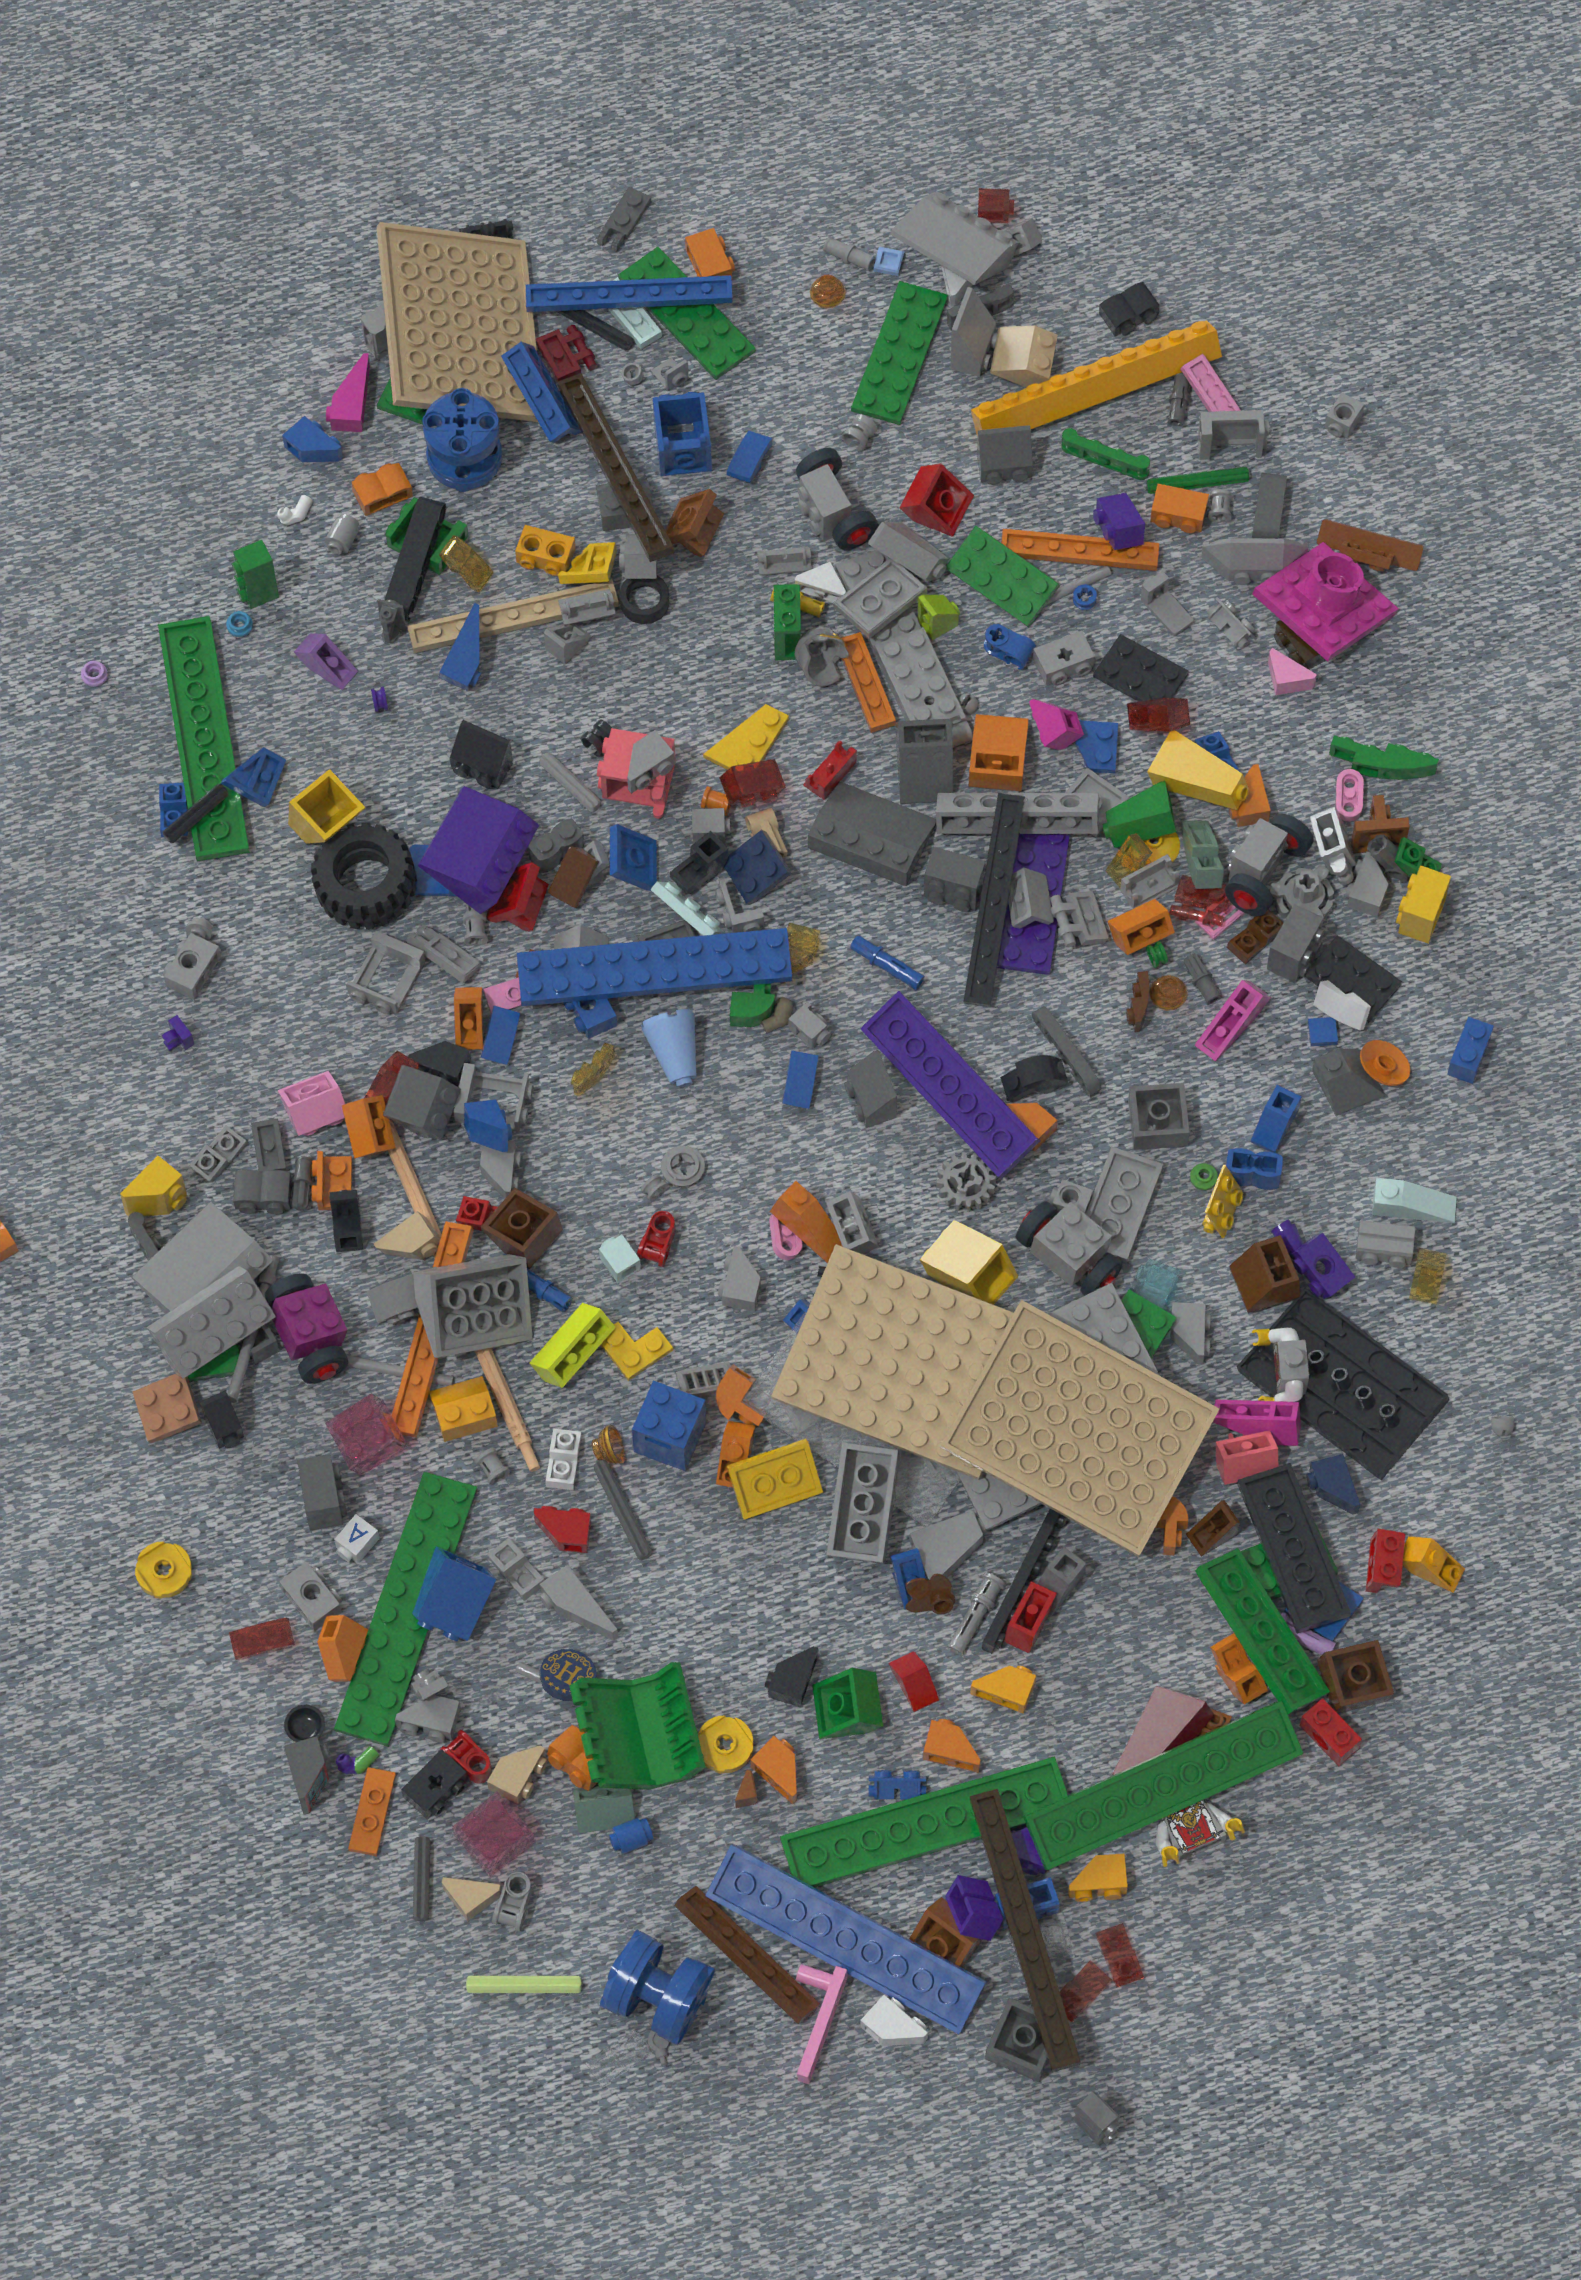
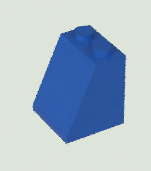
(453, 1595)

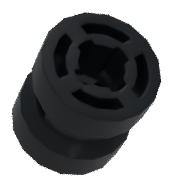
(596, 737)

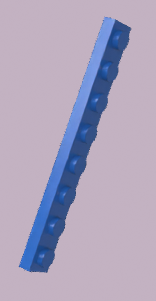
(628, 293)

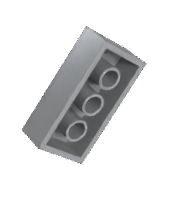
(211, 1322)
(863, 1503)

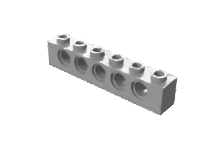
(1041, 814)

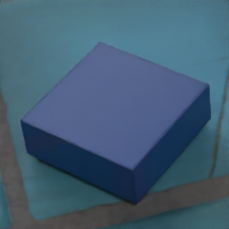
(1322, 1031)

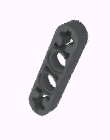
(1066, 1050)

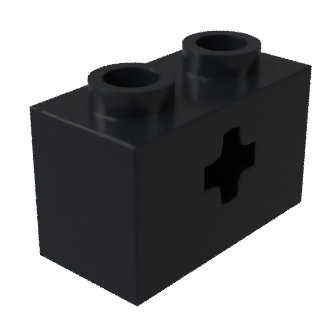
(438, 1770)

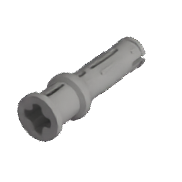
(474, 927)
(981, 1602)

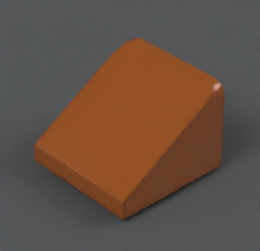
(747, 1792)

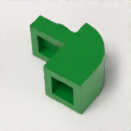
(752, 1008)

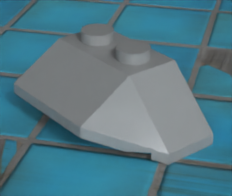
(1251, 558)

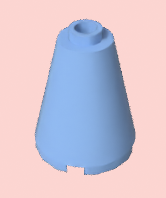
(674, 1044)

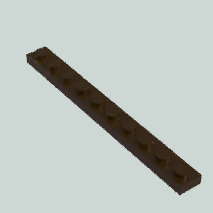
(616, 468)
(1025, 1931)

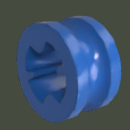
(1091, 600)

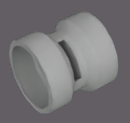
(861, 430)

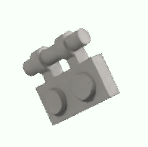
(1086, 917)

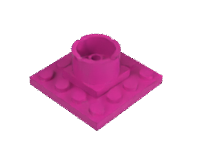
(1325, 600)

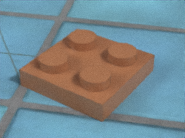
(166, 1407)

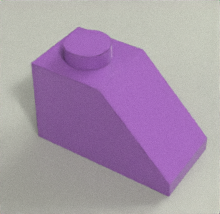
(326, 660)

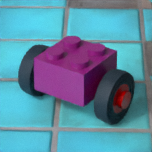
(309, 1326)

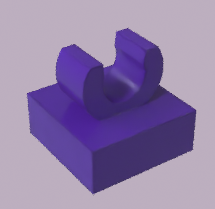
(177, 1035)

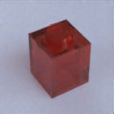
(995, 205)

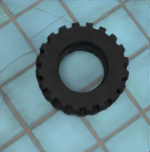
(368, 906)

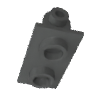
(391, 618)

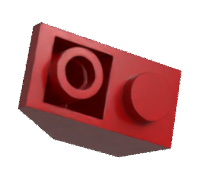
(565, 1529)

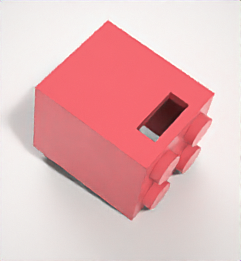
(615, 768)

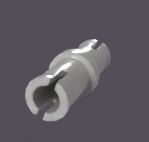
(849, 253)

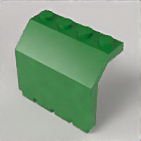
(638, 1730)

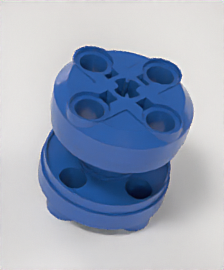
(462, 440)
(675, 1996)

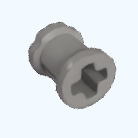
(1220, 506)
(492, 1466)

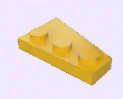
(749, 740)

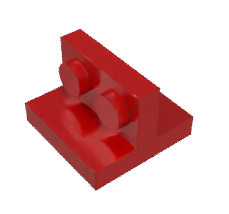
(520, 898)

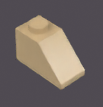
(411, 1239)

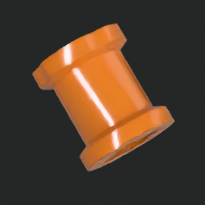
(714, 799)

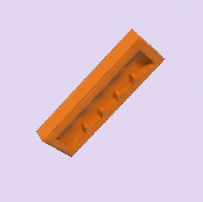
(372, 1811)

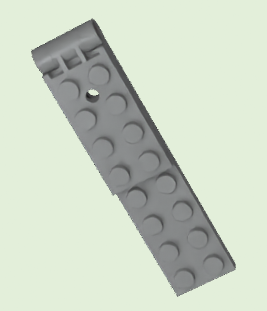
(909, 659)

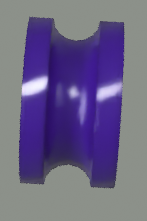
(379, 699)

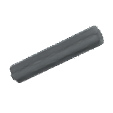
(421, 1879)

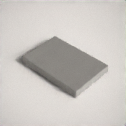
(880, 597)

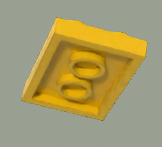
(774, 1479)

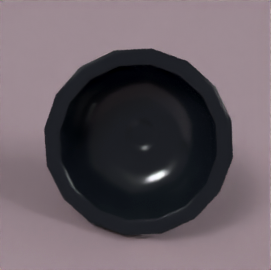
(304, 1723)

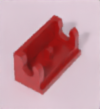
(831, 771)

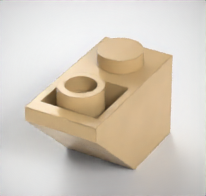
(513, 1773)

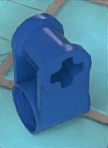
(1009, 645)

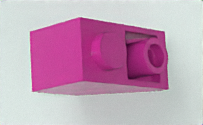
(1056, 724)

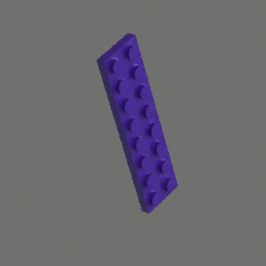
(950, 1085)

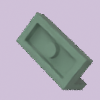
(602, 1808)

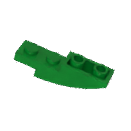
(1393, 764)

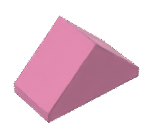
(1289, 675)

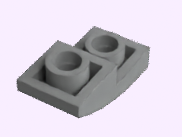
(219, 1154)
(427, 1684)

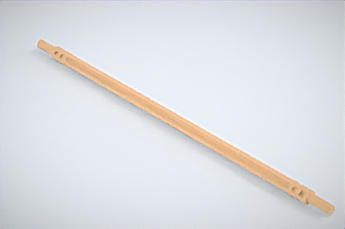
(485, 1356)

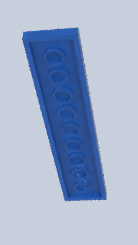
(654, 967)
(846, 1939)

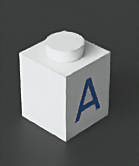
(356, 1539)

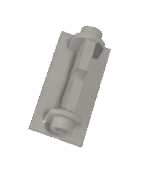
(784, 561)
(587, 607)
(1225, 614)

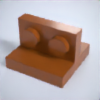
(695, 522)
(1378, 824)

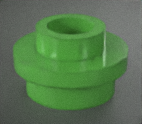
(1203, 1184)

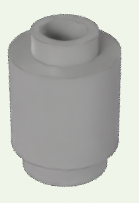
(342, 534)

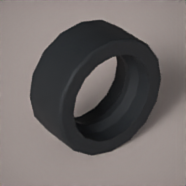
(644, 616)

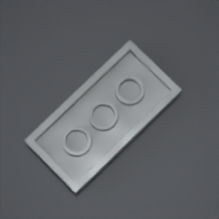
(1123, 1198)

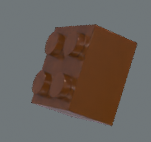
(1355, 1676)

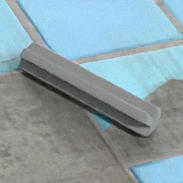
(570, 782)

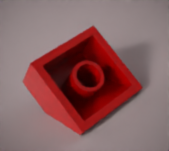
(937, 499)

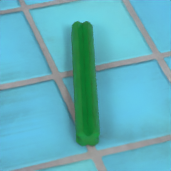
(1201, 479)

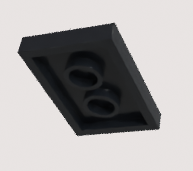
(1139, 671)
(1354, 973)

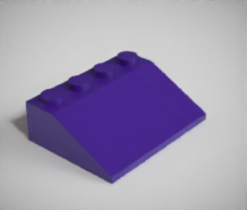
(478, 848)

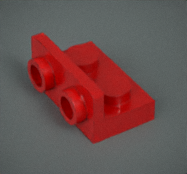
(1385, 1560)

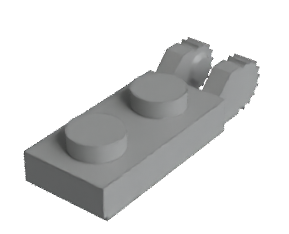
(444, 953)

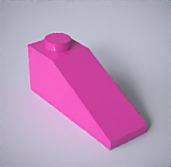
(349, 400)
(1232, 1019)
(1260, 1416)

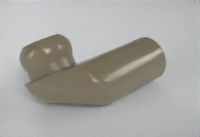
(782, 1014)

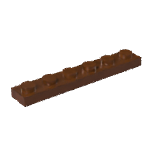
(747, 1954)

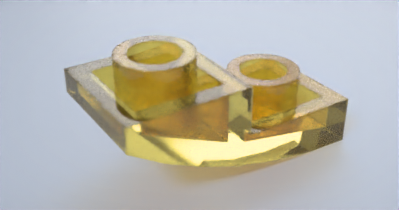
(466, 562)
(591, 1073)

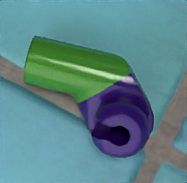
(356, 1765)

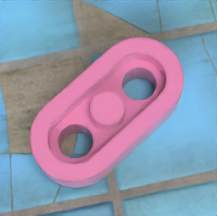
(1349, 796)
(783, 1236)

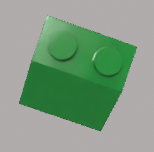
(847, 1704)

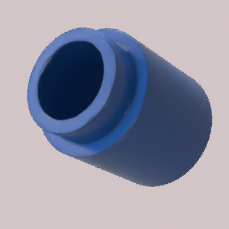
(631, 1835)

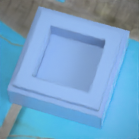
(888, 261)

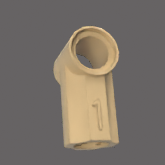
(766, 821)

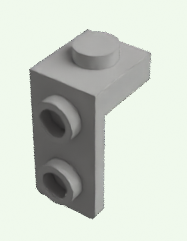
(1164, 605)
(741, 922)

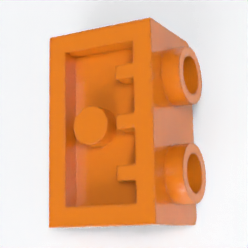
(332, 1175)

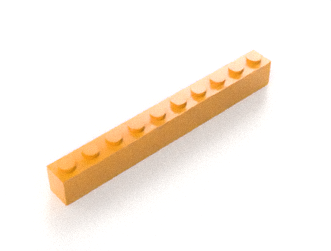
(1099, 380)

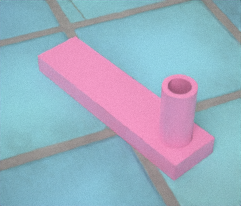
(834, 1985)

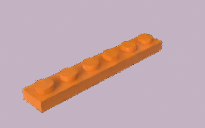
(1079, 550)

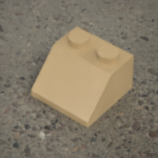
(1023, 354)

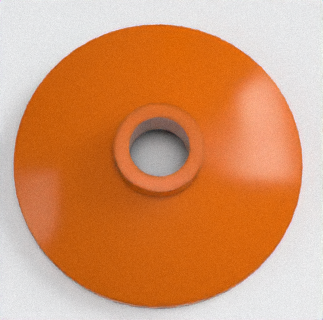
(1385, 1062)

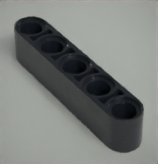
(416, 553)

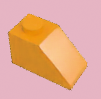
(1006, 1687)

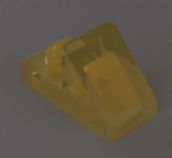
(1130, 858)

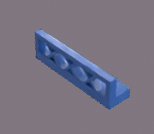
(540, 391)

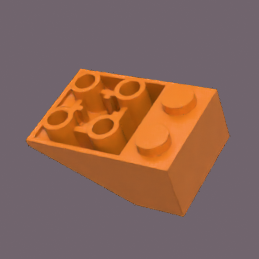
(998, 752)

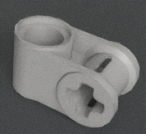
(512, 1907)

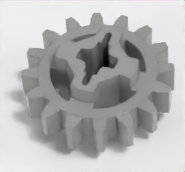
(956, 1173)

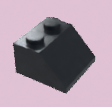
(481, 755)

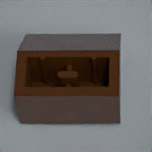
(1265, 1275)

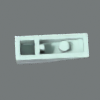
(1412, 1201)

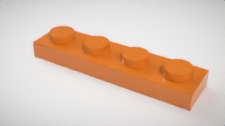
(867, 684)

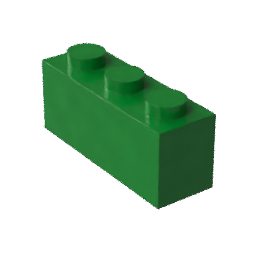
(255, 575)

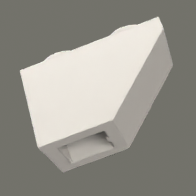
(891, 2025)

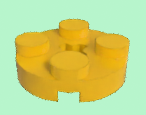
(163, 1585)
(729, 1729)

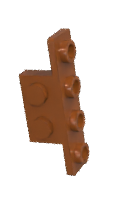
(1370, 547)

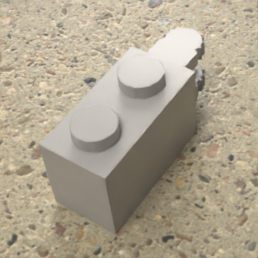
(1334, 844)

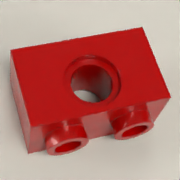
(1330, 1732)

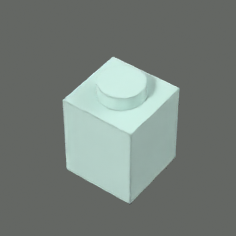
(619, 1258)

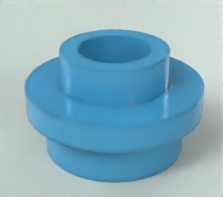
(236, 617)

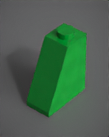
(1146, 814)

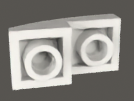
(1343, 1007)
(563, 1459)

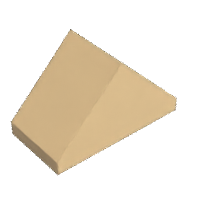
(471, 1896)

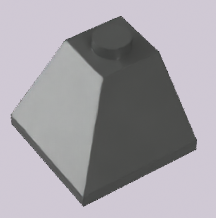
(1345, 1080)

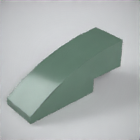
(1202, 854)

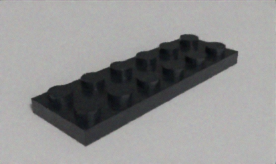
(1293, 1548)

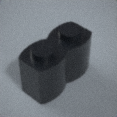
(1129, 309)

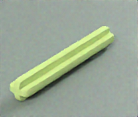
(524, 1984)

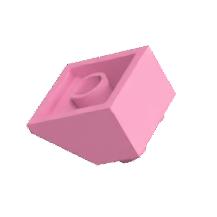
(313, 1103)

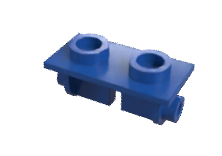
(886, 1783)

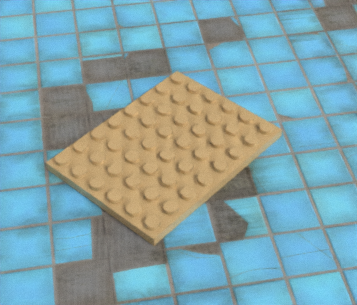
(452, 314)
(889, 1355)
(1079, 1428)

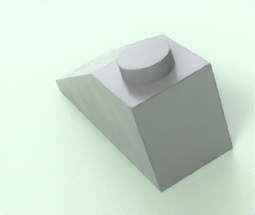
(574, 1602)

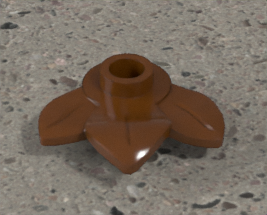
(930, 1595)

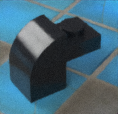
(705, 862)
(1033, 1074)
(346, 1220)

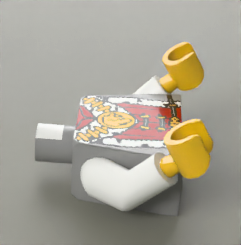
(1289, 1362)
(1194, 1831)

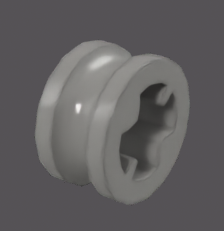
(654, 1187)

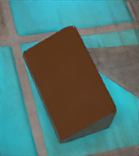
(573, 876)

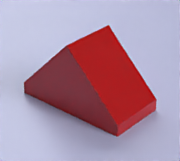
(914, 1681)

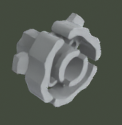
(1304, 890)

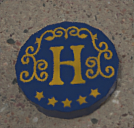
(562, 1669)

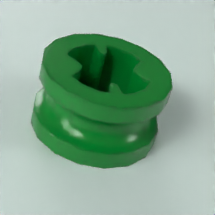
(1157, 954)

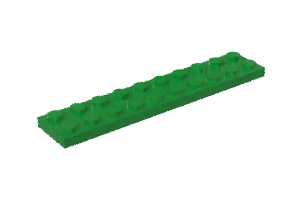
(202, 734)
(394, 1636)
(1163, 1785)
(915, 1825)

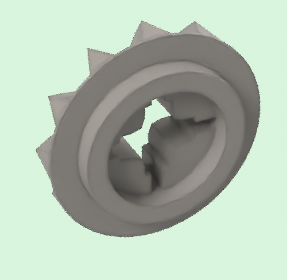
(690, 1157)

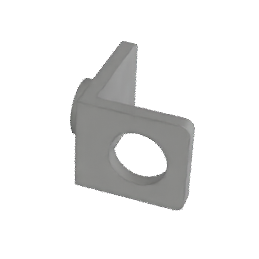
(673, 377)

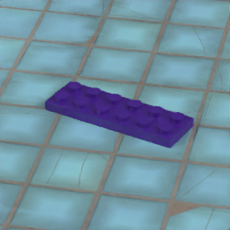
(1033, 945)

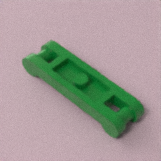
(1105, 456)

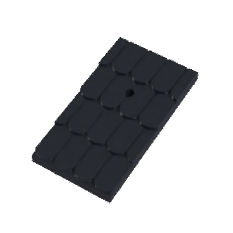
(1347, 1375)

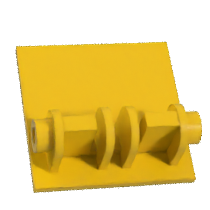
(1222, 1204)

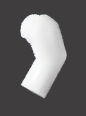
(291, 516)

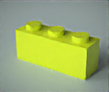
(572, 1345)

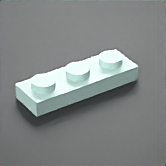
(637, 324)
(686, 908)

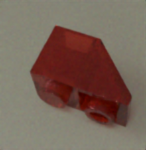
(1158, 714)

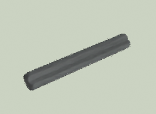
(622, 1510)

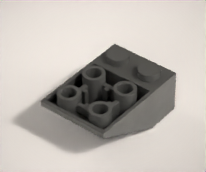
(924, 759)

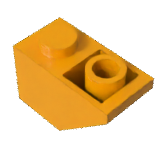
(1431, 1562)
(1102, 1874)

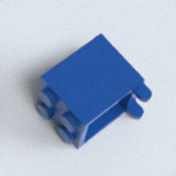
(682, 451)
(669, 1425)

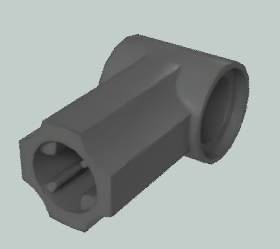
(1385, 852)

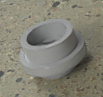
(200, 927)

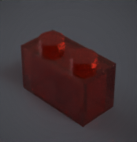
(752, 783)

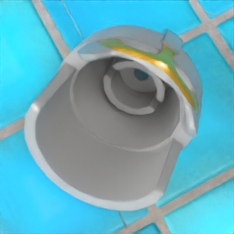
(818, 653)

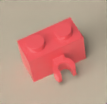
(1245, 1456)

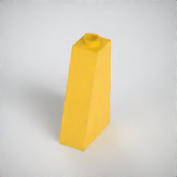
(1197, 773)

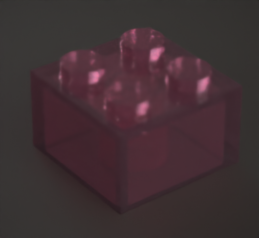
(366, 1434)
(493, 1834)

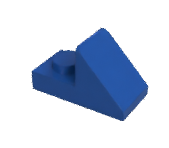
(906, 1568)

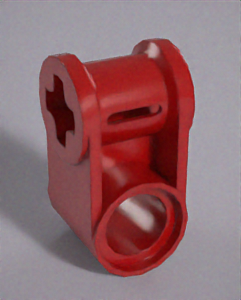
(656, 1243)
(467, 1754)

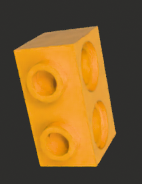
(547, 545)

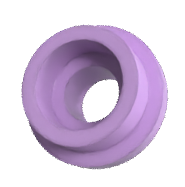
(94, 666)

